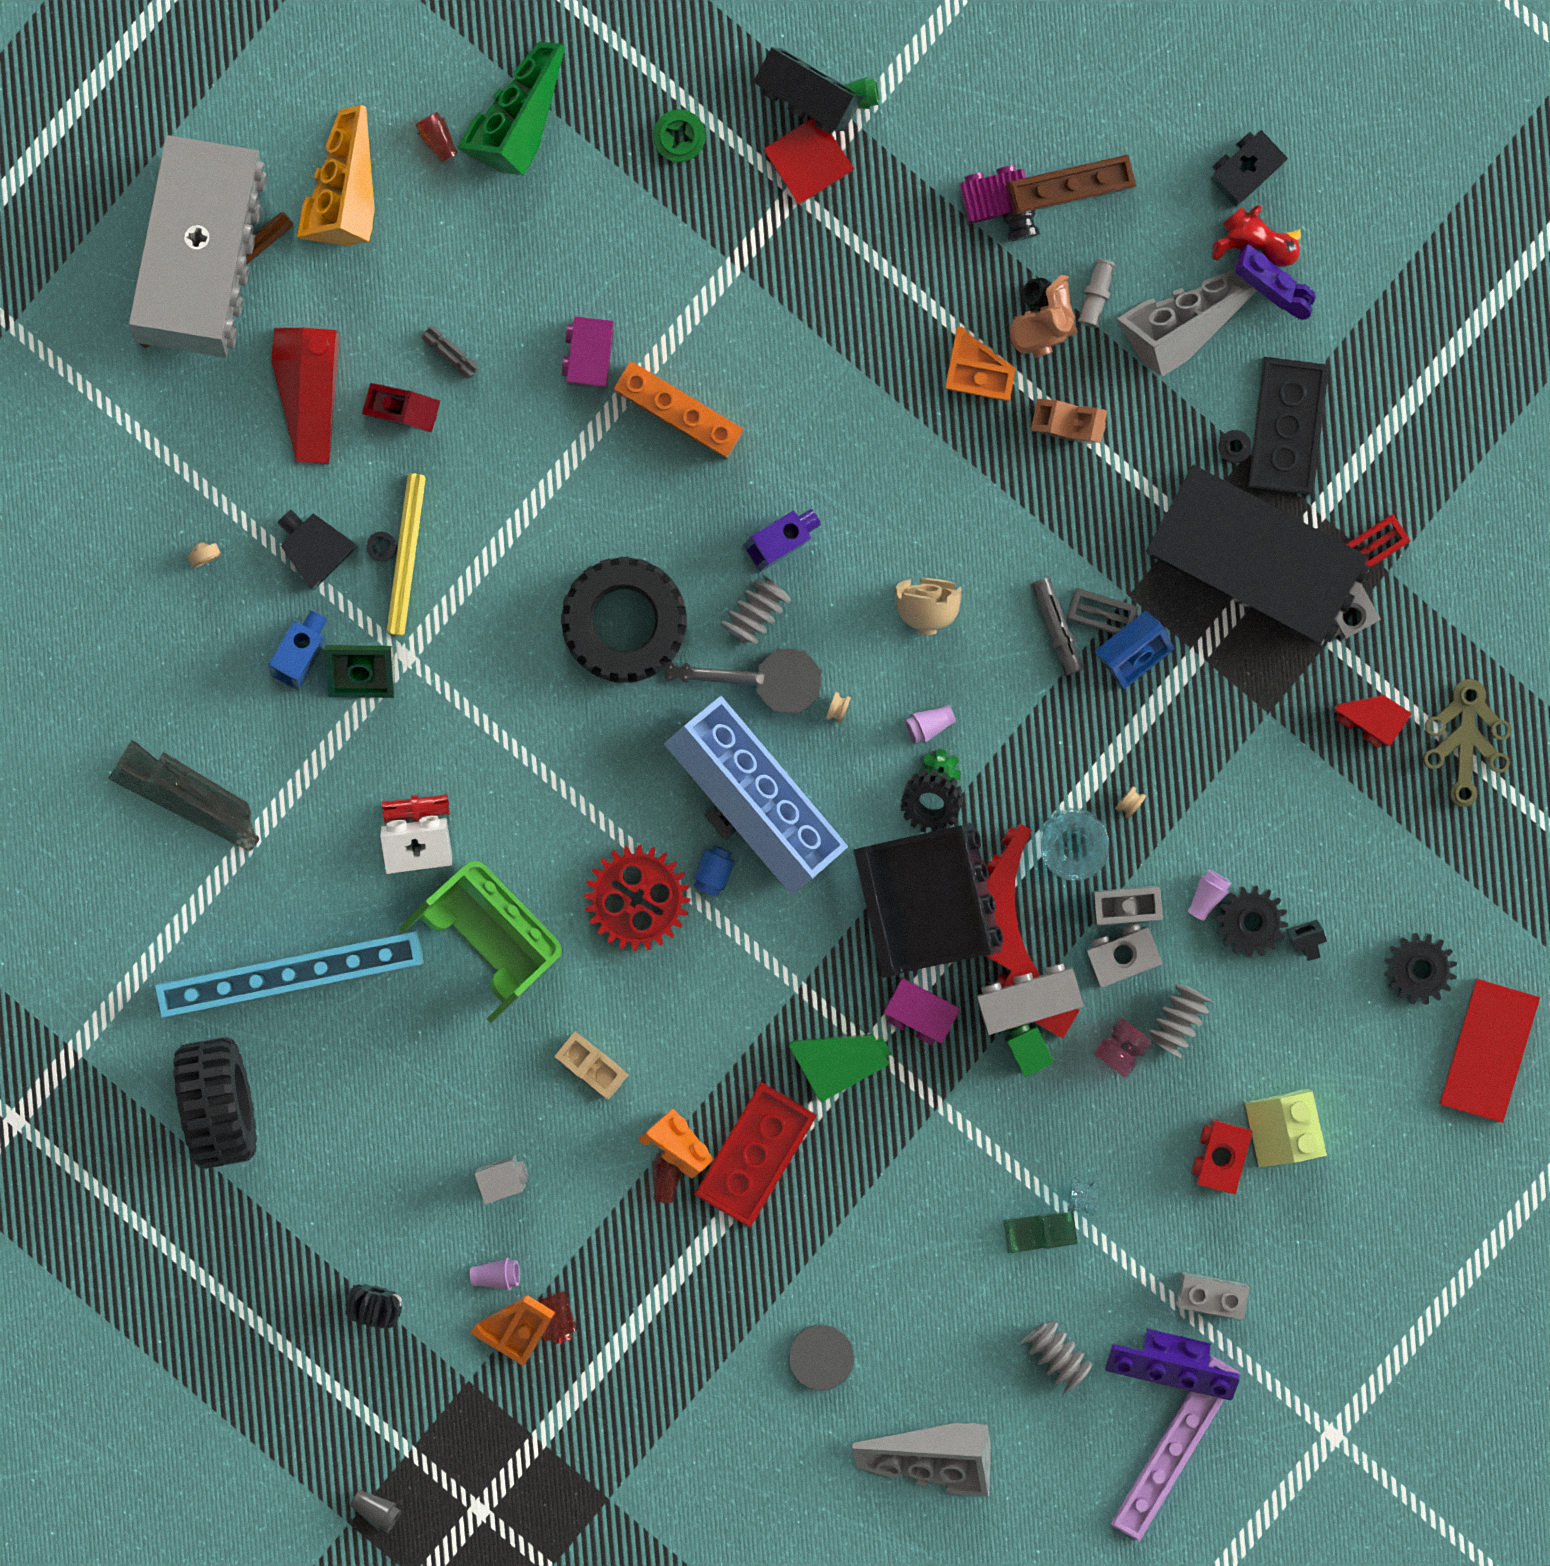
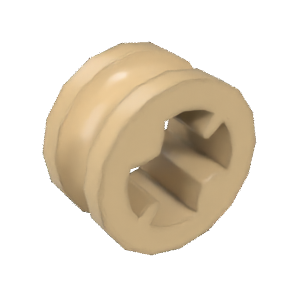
(838, 708)
(1130, 802)

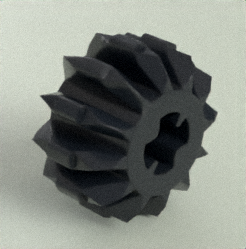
(373, 1306)

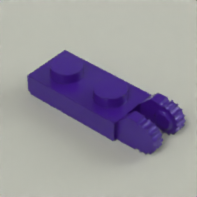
(1275, 283)

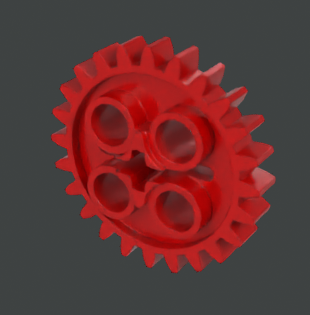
(621, 923)

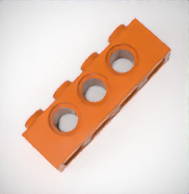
(678, 410)

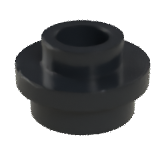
(1035, 293)
(1224, 449)

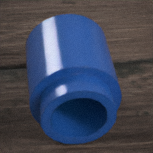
(714, 870)

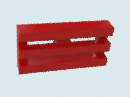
(1397, 530)

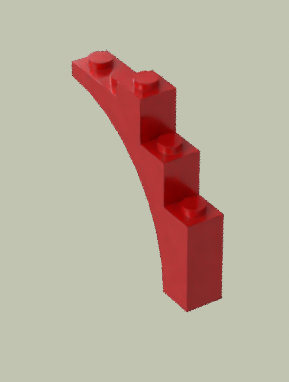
(1014, 956)

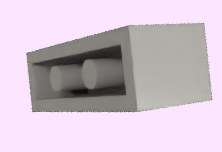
(1029, 999)

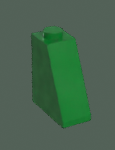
(839, 1061)

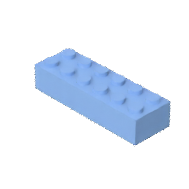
(756, 795)

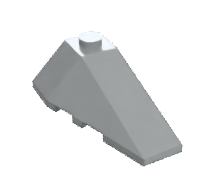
(1177, 327)
(944, 1455)

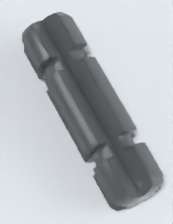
(450, 352)

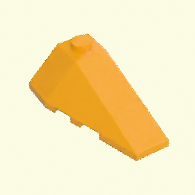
(343, 197)

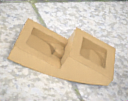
(591, 1065)

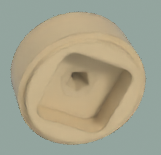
(203, 554)

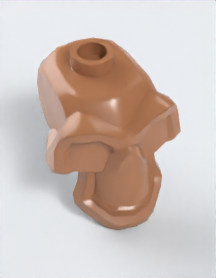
(1050, 327)

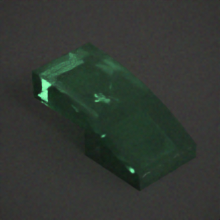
(1040, 1232)

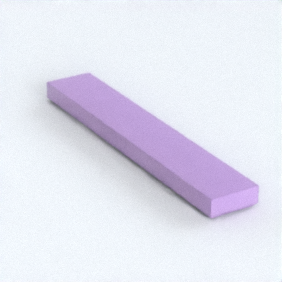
(1168, 1460)

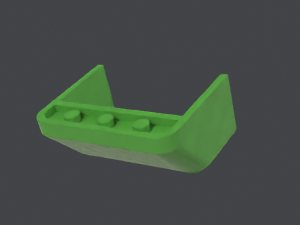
(495, 926)

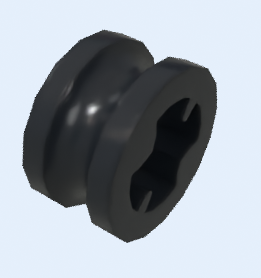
(391, 551)

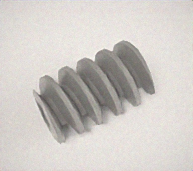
(756, 611)
(1180, 1019)
(1058, 1354)

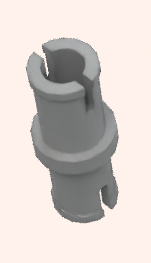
(1097, 293)

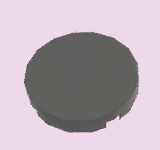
(821, 1357)

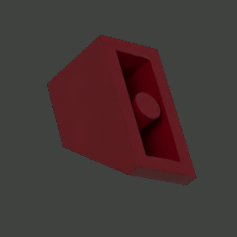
(401, 407)

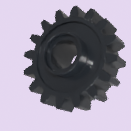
(1269, 921)
(1436, 975)

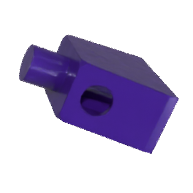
(772, 545)

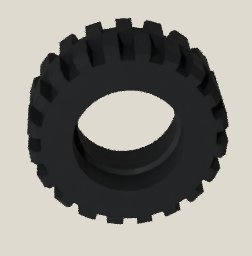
(616, 575)
(214, 1103)

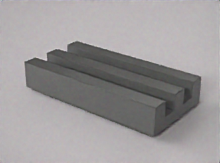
(1102, 599)

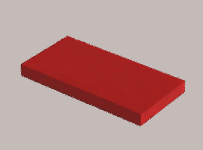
(1489, 1050)
(755, 1154)

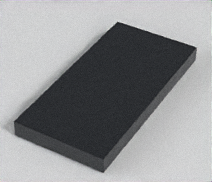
(1288, 426)

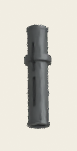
(1055, 621)

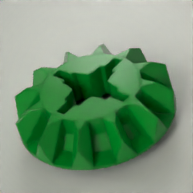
(674, 121)

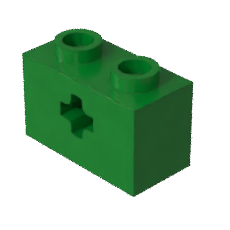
(1028, 1049)

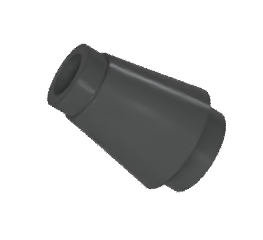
(376, 1510)

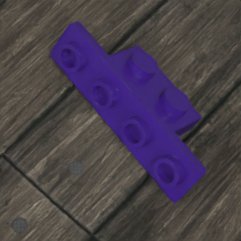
(1173, 1363)

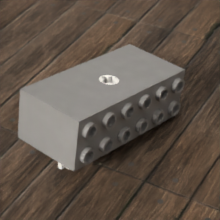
(197, 246)

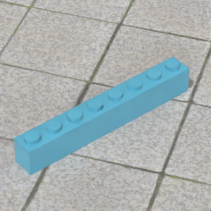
(289, 974)

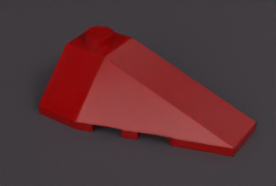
(306, 381)

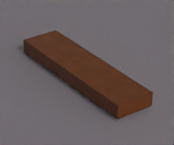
(1070, 184)

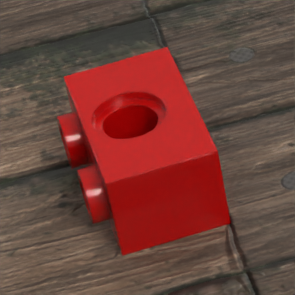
(1226, 1175)

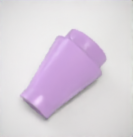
(929, 723)
(1209, 893)
(496, 1274)

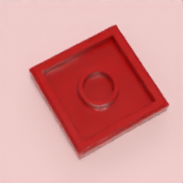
(808, 160)

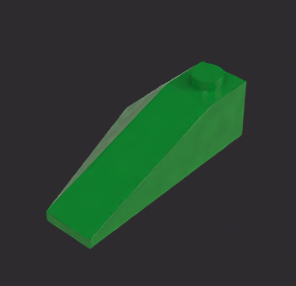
(514, 124)

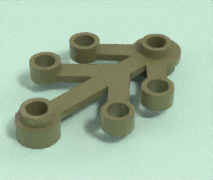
(1467, 737)

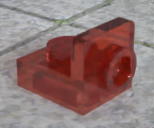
(562, 1322)

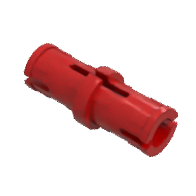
(415, 807)

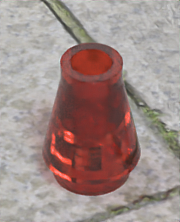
(436, 135)
(665, 1178)

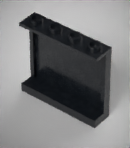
(928, 899)

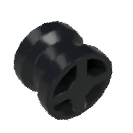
(1021, 226)

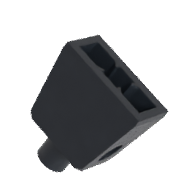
(314, 547)

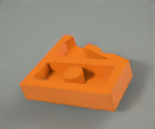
(978, 369)
(678, 1144)
(515, 1328)

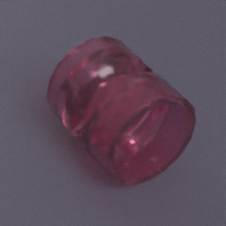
(1123, 1060)

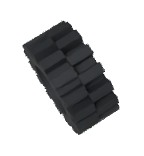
(931, 784)

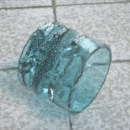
(1090, 853)

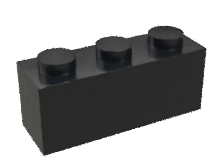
(807, 90)

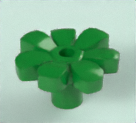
(941, 760)

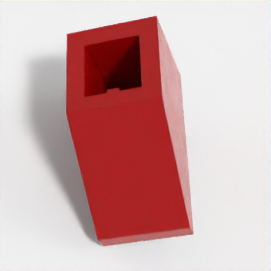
(1375, 716)

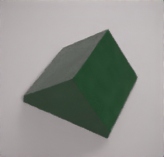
(360, 671)

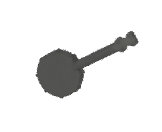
(785, 679)

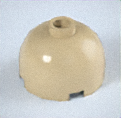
(928, 605)

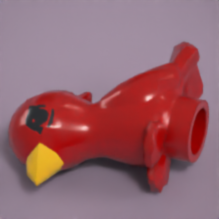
(1247, 228)

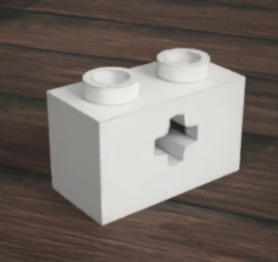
(403, 856)

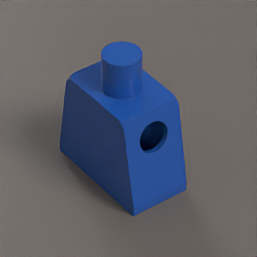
(294, 663)

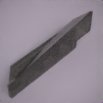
(185, 794)

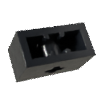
(1266, 161)

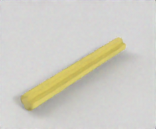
(406, 554)

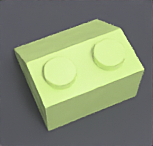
(1285, 1128)

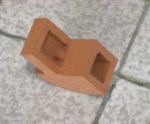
(1069, 421)

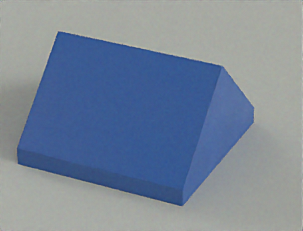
(1135, 649)

